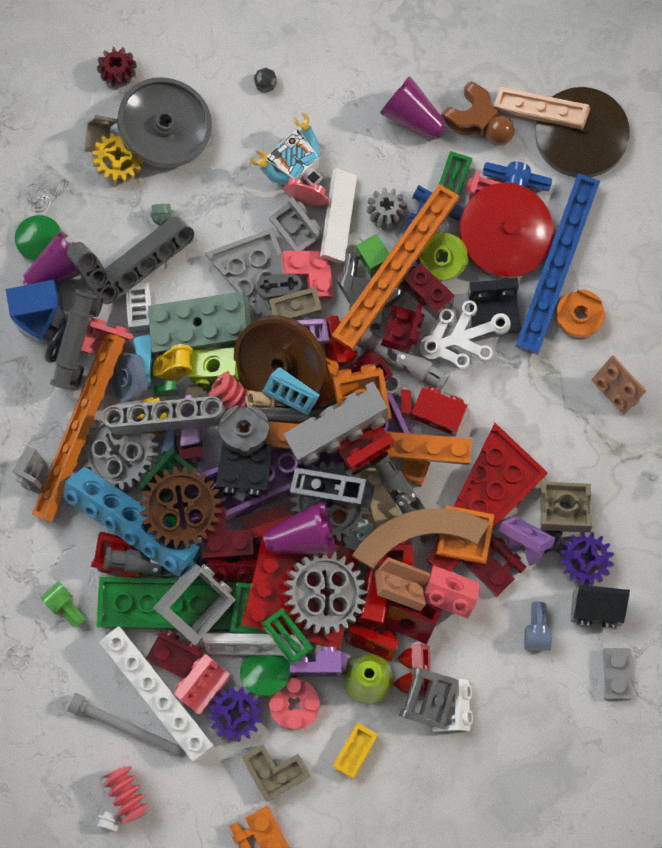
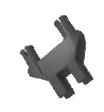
(353, 287)

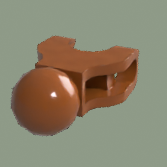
(480, 118)

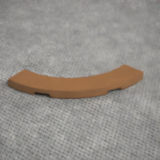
(417, 524)

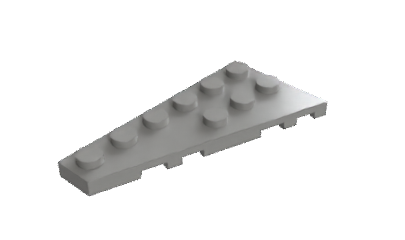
(246, 262)

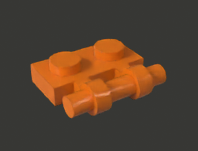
(263, 828)

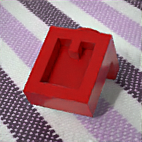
(406, 554)

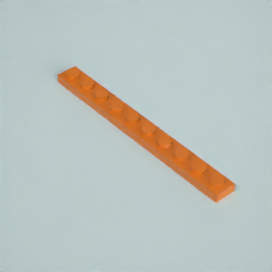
(406, 445)

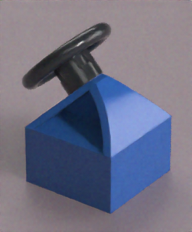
(38, 314)

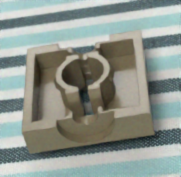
(555, 517)

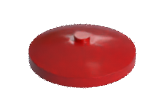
(506, 230)

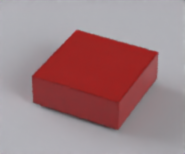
(405, 400)

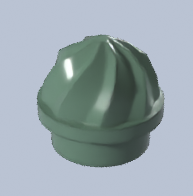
(161, 213)

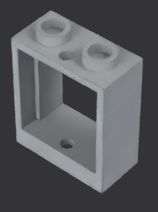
(209, 617)

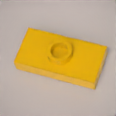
(355, 750)

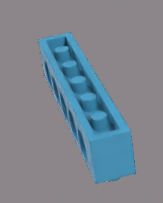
(122, 517)

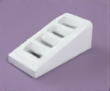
(143, 324)

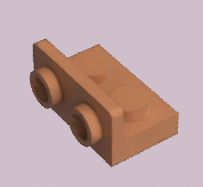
(401, 583)

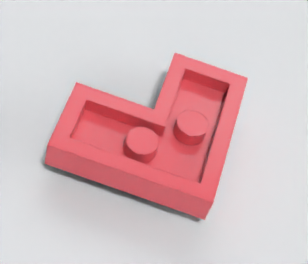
(311, 266)

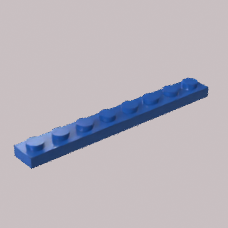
(557, 264)

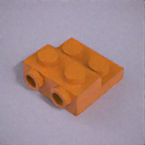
(348, 383)

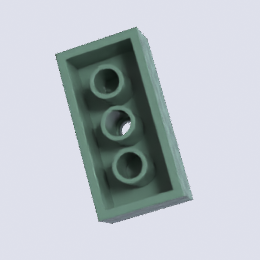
(177, 322)

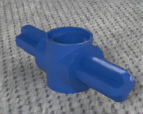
(517, 173)

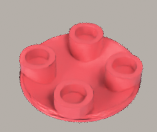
(307, 195)

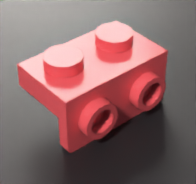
(95, 333)
(202, 684)

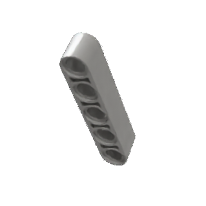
(154, 410)

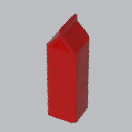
(375, 606)

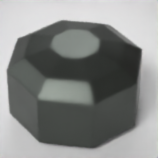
(265, 80)

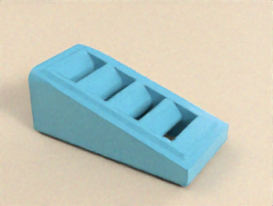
(143, 348)
(280, 394)

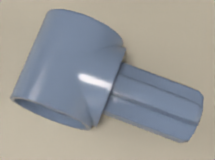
(538, 635)

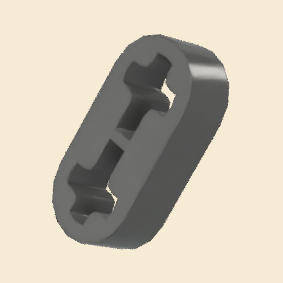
(277, 281)

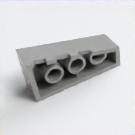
(337, 425)

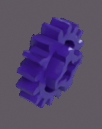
(597, 560)
(239, 697)

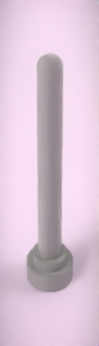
(80, 706)

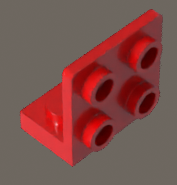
(366, 448)

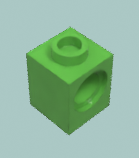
(372, 254)

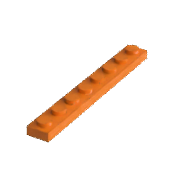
(395, 267)
(78, 426)

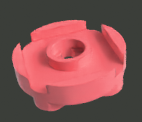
(296, 718)

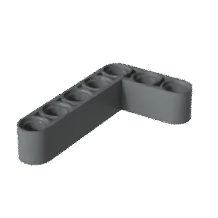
(134, 264)

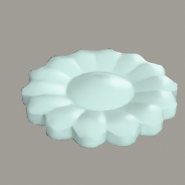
(358, 537)

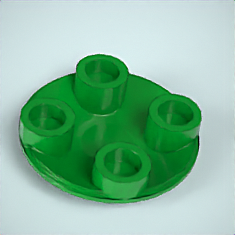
(34, 235)
(264, 674)

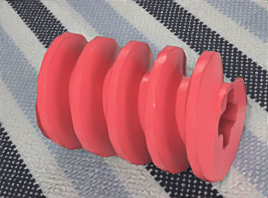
(229, 391)
(125, 794)

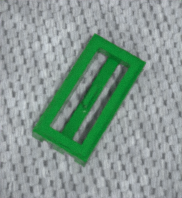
(460, 158)
(299, 653)

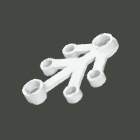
(461, 337)

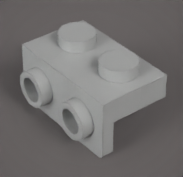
(295, 226)

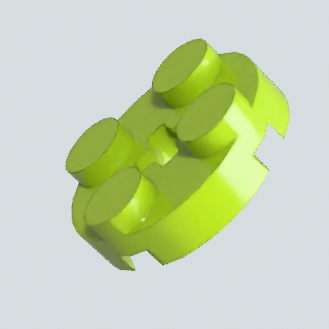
(456, 260)

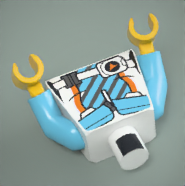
(294, 157)

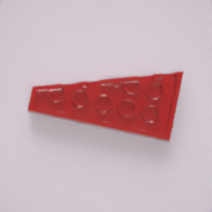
(495, 484)

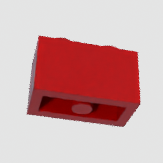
(439, 410)

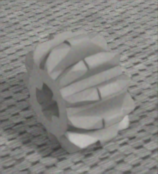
(394, 204)

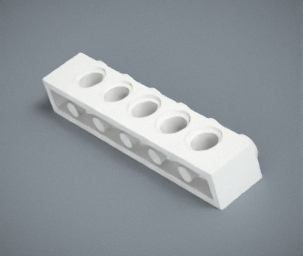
(157, 694)

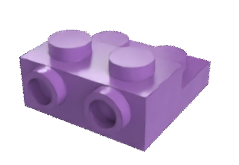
(328, 664)

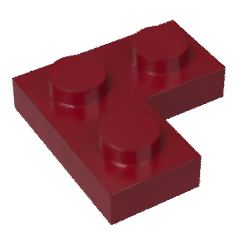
(227, 543)

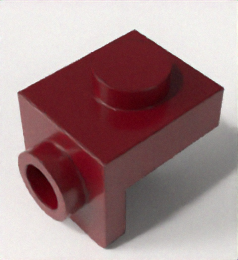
(190, 455)

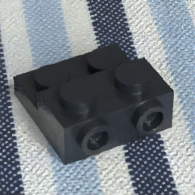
(244, 473)

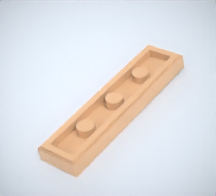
(541, 108)

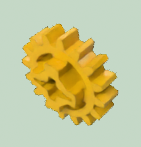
(108, 156)

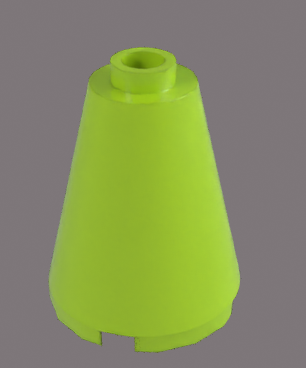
(368, 689)

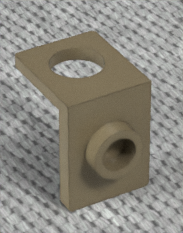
(96, 128)

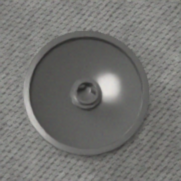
(164, 122)

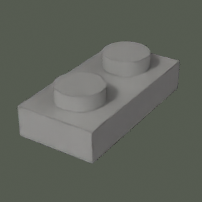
(617, 673)

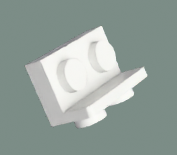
(459, 713)

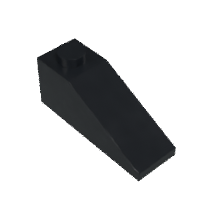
(333, 488)

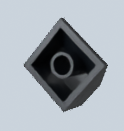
(599, 606)

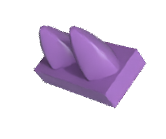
(521, 532)

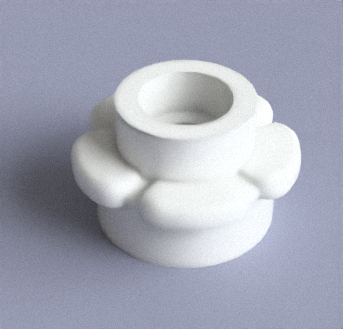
(109, 822)

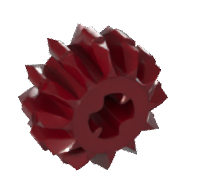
(110, 72)

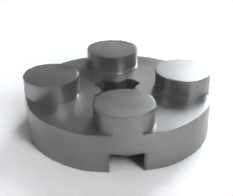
(244, 442)

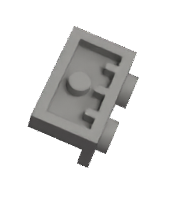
(28, 468)

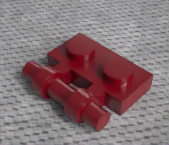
(492, 573)

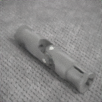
(416, 366)

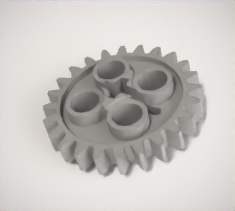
(105, 464)
(347, 593)

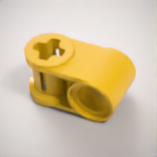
(173, 363)

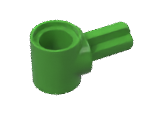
(60, 601)

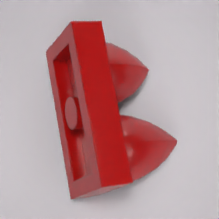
(335, 350)
(381, 643)
(418, 656)

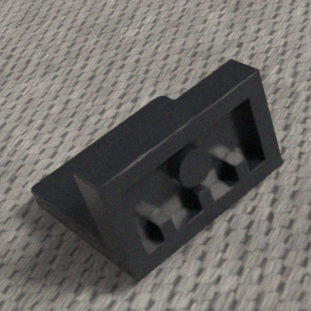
(495, 298)

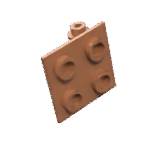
(618, 385)

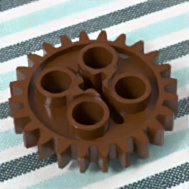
(158, 510)

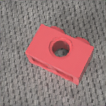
(451, 592)

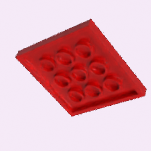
(268, 587)

